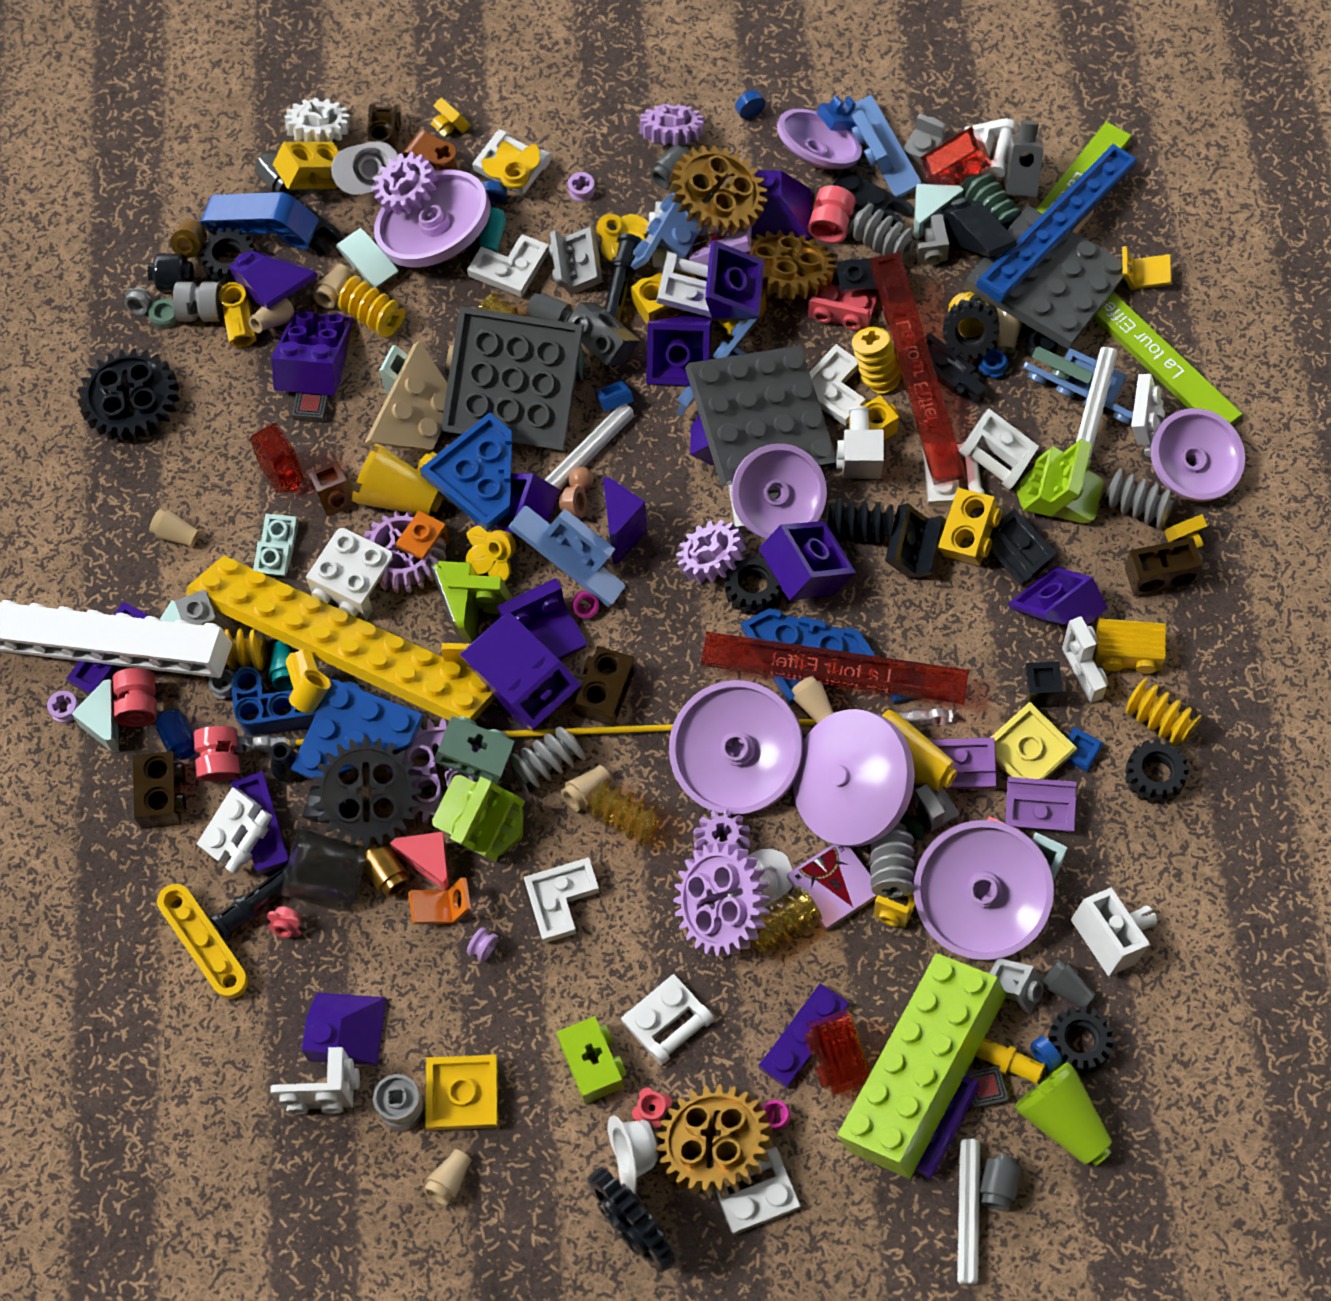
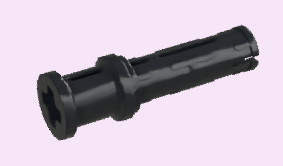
(622, 274)
(246, 908)

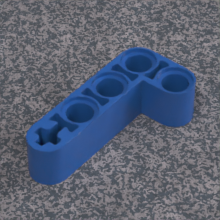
(261, 215)
(266, 706)

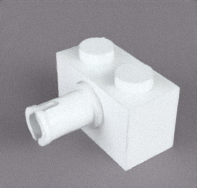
(862, 449)
(1112, 931)

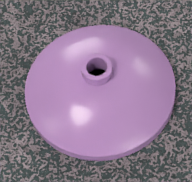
(815, 143)
(1209, 443)
(794, 475)

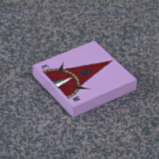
(701, 247)
(835, 883)

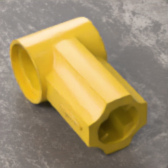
(237, 315)
(307, 681)

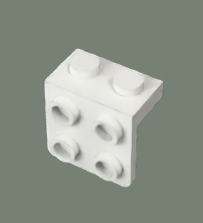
(348, 572)
(330, 1096)

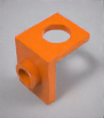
(422, 535)
(439, 905)

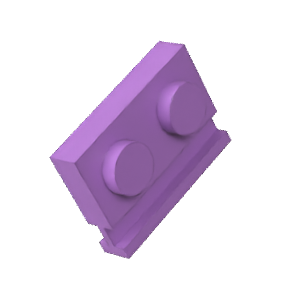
(973, 761)
(1040, 804)

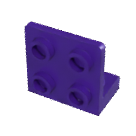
(547, 618)

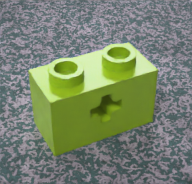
(597, 1079)

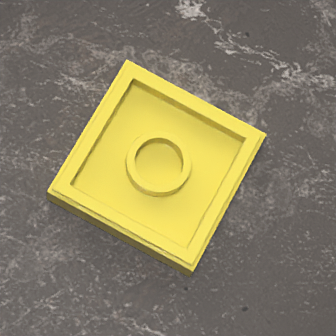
(1031, 745)

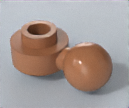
(574, 497)

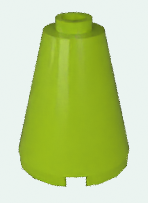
(1067, 1115)

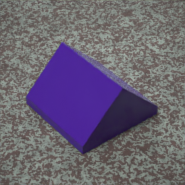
(733, 283)
(625, 518)

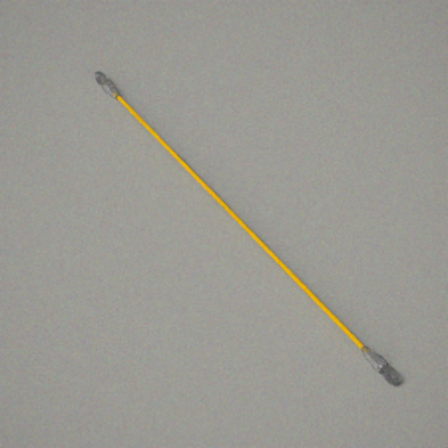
(916, 717)

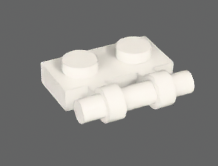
(1147, 411)
(229, 826)

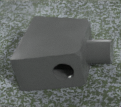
(1024, 170)

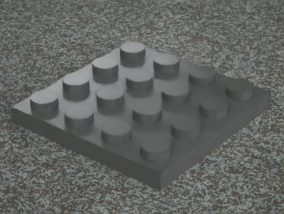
(1062, 290)
(517, 372)
(758, 403)

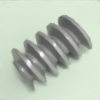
(880, 233)
(1140, 499)
(545, 758)
(893, 864)

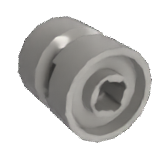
(197, 301)
(399, 1102)

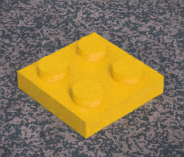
(461, 1092)

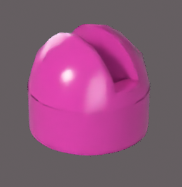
(579, 609)
(785, 1115)

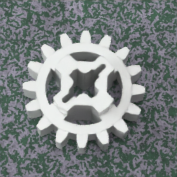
(317, 121)

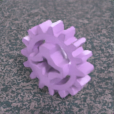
(671, 124)
(404, 183)
(711, 551)

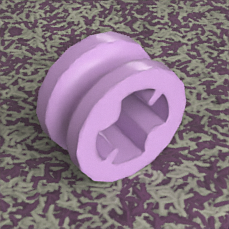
(587, 192)
(54, 704)
(482, 944)

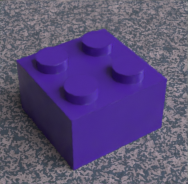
(806, 560)

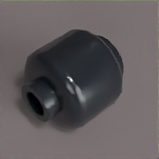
(168, 270)

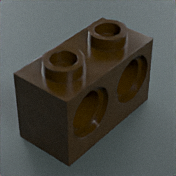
(1163, 566)
(611, 687)
(151, 791)

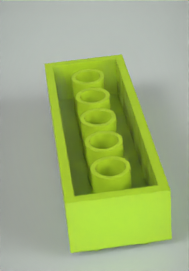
(922, 1065)

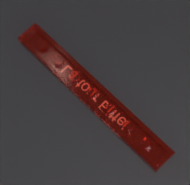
(917, 368)
(835, 667)

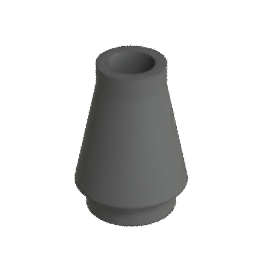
(1066, 983)

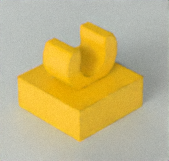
(448, 119)
(1187, 530)

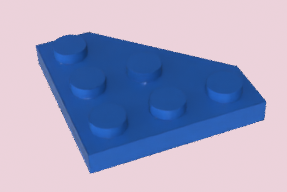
(476, 471)
(776, 627)
(354, 714)

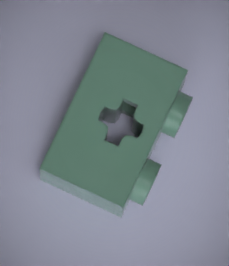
(457, 745)

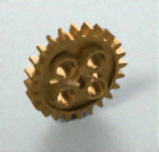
(732, 206)
(793, 264)
(684, 1140)

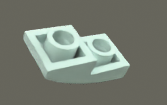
(367, 258)
(276, 545)

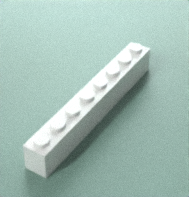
(113, 639)

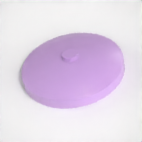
(440, 227)
(736, 747)
(854, 778)
(983, 889)

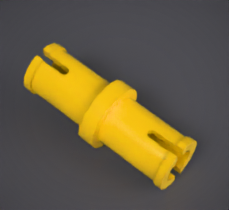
(1010, 1060)

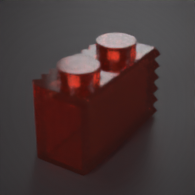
(956, 159)
(277, 458)
(838, 1052)

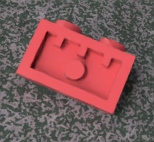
(847, 308)

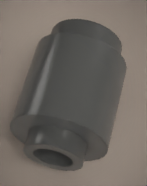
(664, 165)
(268, 174)
(548, 308)
(1000, 1182)

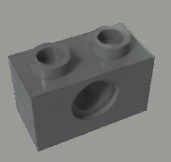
(604, 333)

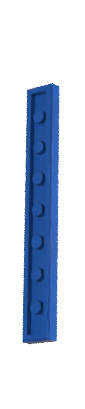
(1056, 223)

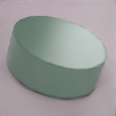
(162, 314)

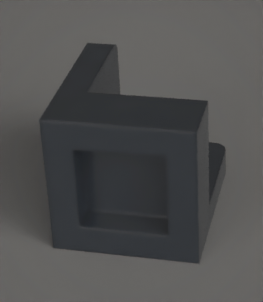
(1043, 684)

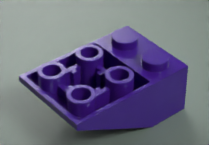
(312, 353)
(519, 671)

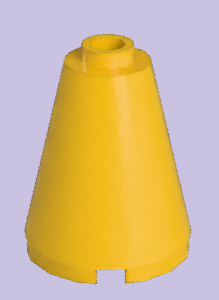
(394, 485)
(930, 762)

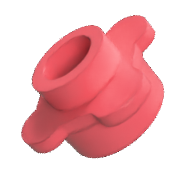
(284, 922)
(647, 1098)

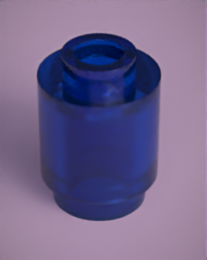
(176, 733)

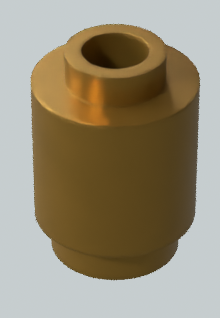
(188, 238)
(385, 871)

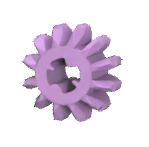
(731, 828)

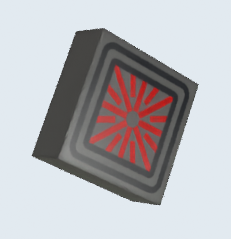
(310, 407)
(991, 1089)

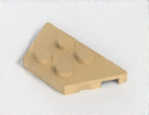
(413, 406)

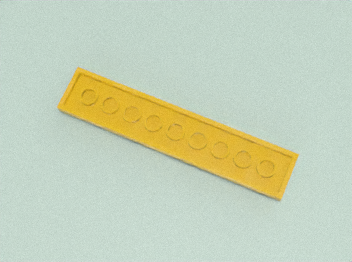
(343, 640)

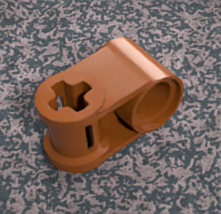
(436, 151)

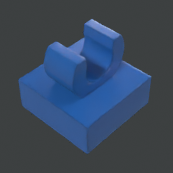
(838, 114)

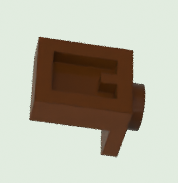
(332, 488)

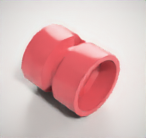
(831, 214)
(135, 697)
(216, 753)

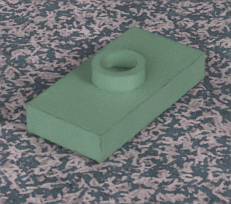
(1062, 367)

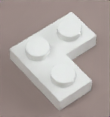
(511, 272)
(829, 384)
(1079, 650)
(552, 890)

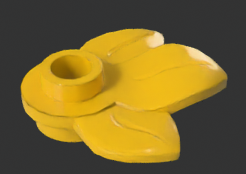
(512, 162)
(628, 224)
(491, 552)

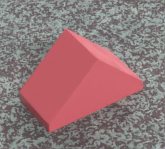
(426, 855)

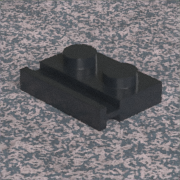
(1020, 548)

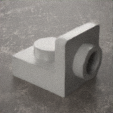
(926, 136)
(936, 245)
(196, 608)
(934, 807)
(1019, 982)

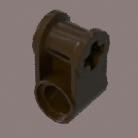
(384, 124)

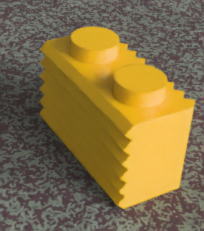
(1130, 645)

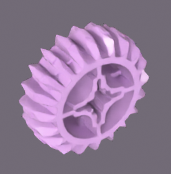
(410, 573)

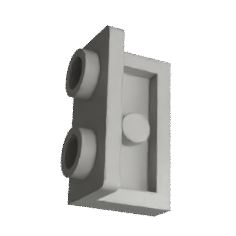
(576, 260)

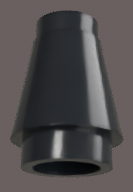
(281, 761)

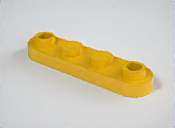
(202, 941)

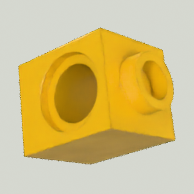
(884, 412)

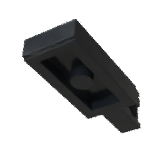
(955, 371)

